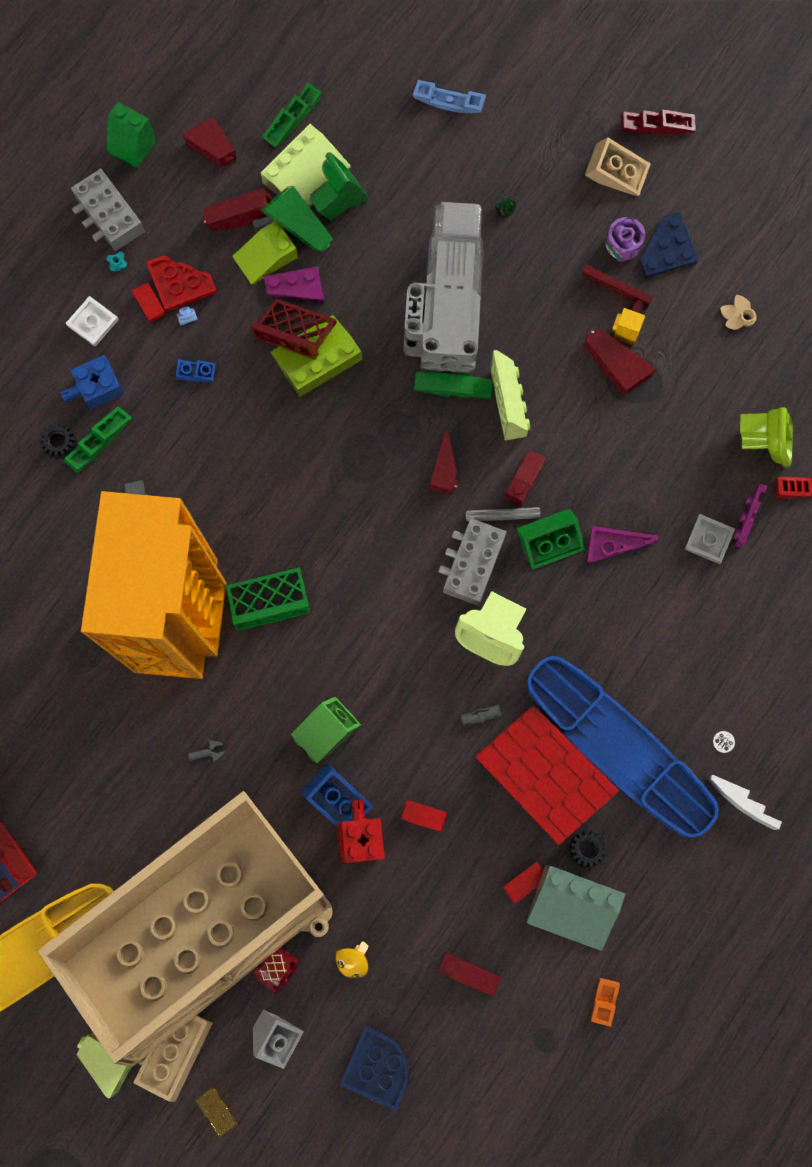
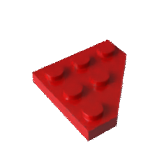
(179, 283)

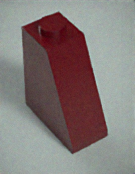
(211, 143)

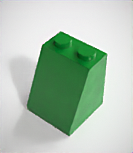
(129, 135)

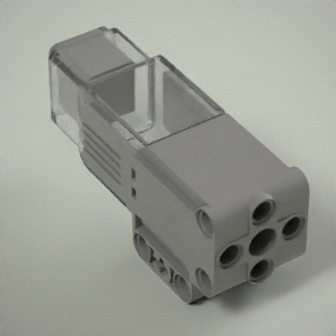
(452, 293)

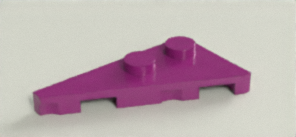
(611, 542)

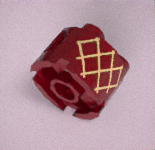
(277, 970)

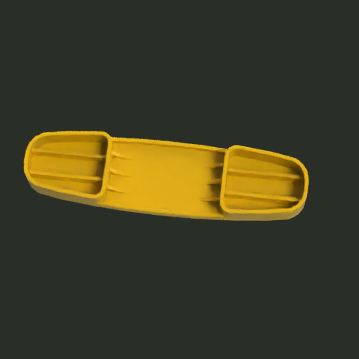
(20, 962)

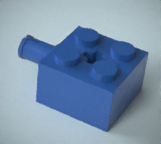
(86, 386)

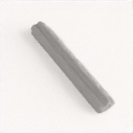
(503, 514)

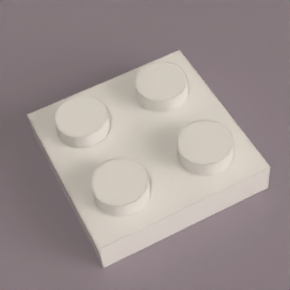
(92, 321)

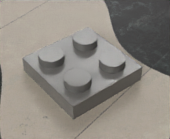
(709, 539)

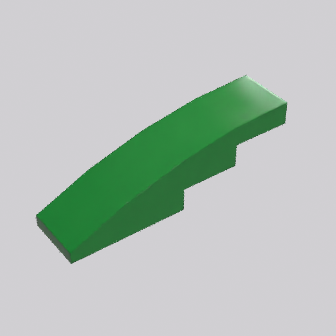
(292, 116)
(452, 384)
(100, 437)

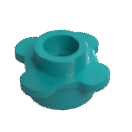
(117, 266)

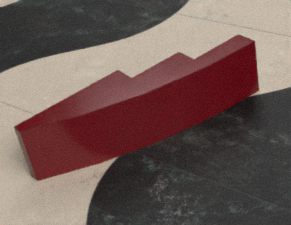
(658, 123)

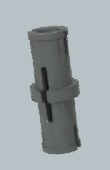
(480, 715)

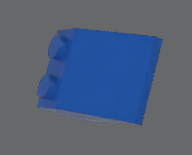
(333, 795)

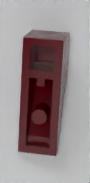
(445, 470)
(525, 478)
(469, 974)

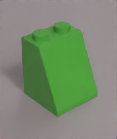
(325, 729)

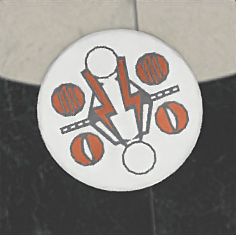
(723, 741)

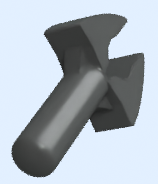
(208, 752)

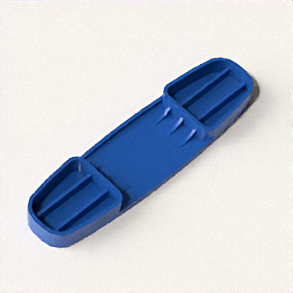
(622, 748)

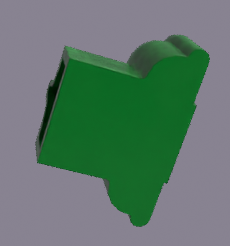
(338, 191)

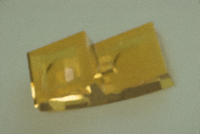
(217, 1112)

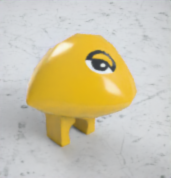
(353, 961)

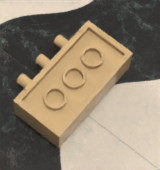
(169, 1064)

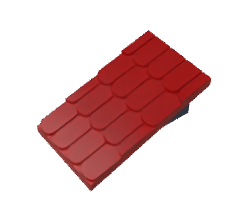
(546, 774)

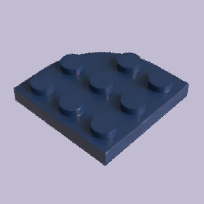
(377, 1069)

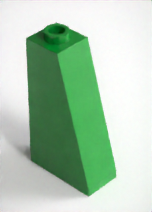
(296, 217)

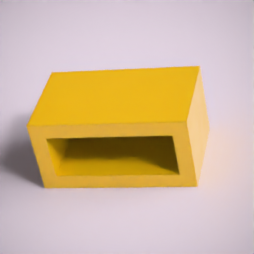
(627, 326)

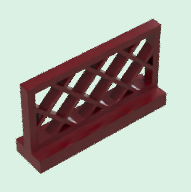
(286, 338)

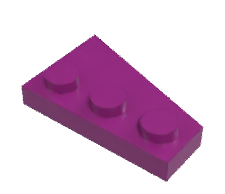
(295, 284)
(746, 516)

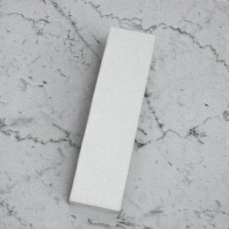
(738, 797)

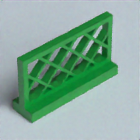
(271, 614)

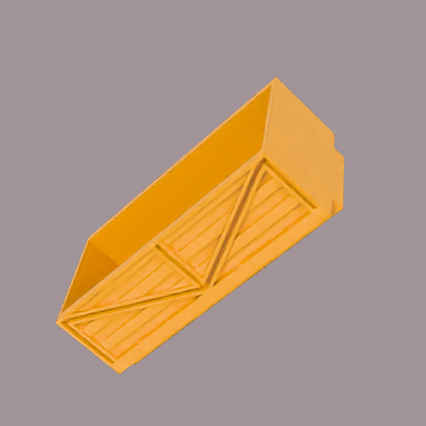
(153, 587)

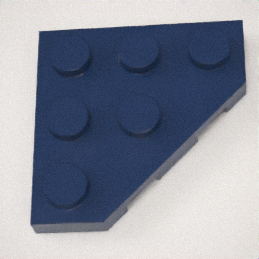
(668, 248)

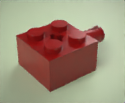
(357, 828)

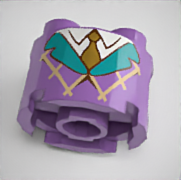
(625, 238)

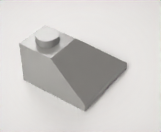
(274, 1039)

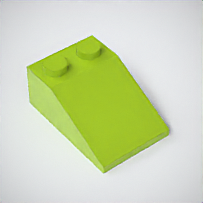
(265, 253)

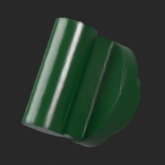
(506, 206)

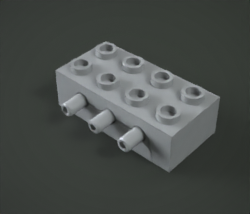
(106, 210)
(473, 561)

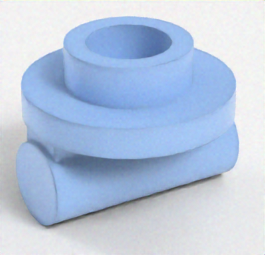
(186, 315)

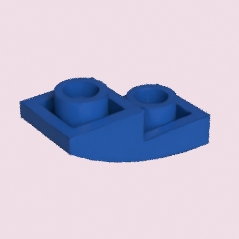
(195, 371)

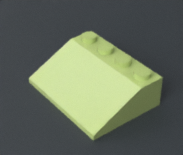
(301, 164)
(508, 397)

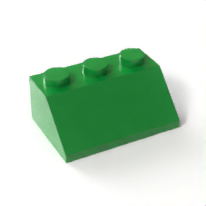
(551, 538)

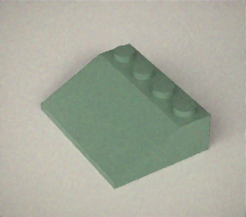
(575, 907)

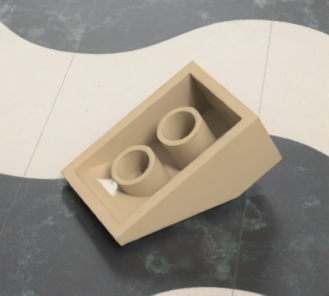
(617, 167)

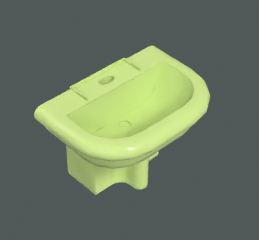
(493, 630)

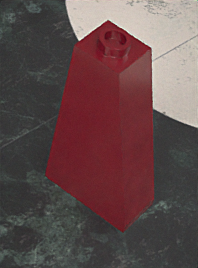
(236, 211)
(617, 361)

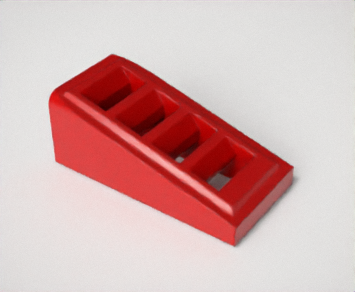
(779, 487)

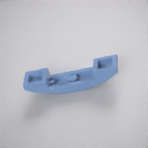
(448, 100)

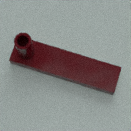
(640, 298)

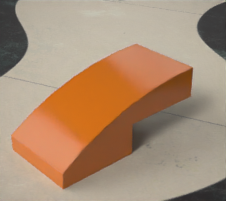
(605, 1001)

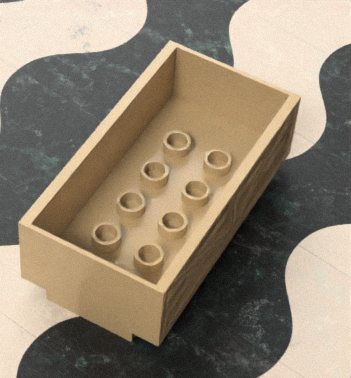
(183, 931)

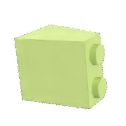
(100, 1065)

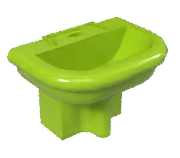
(769, 432)

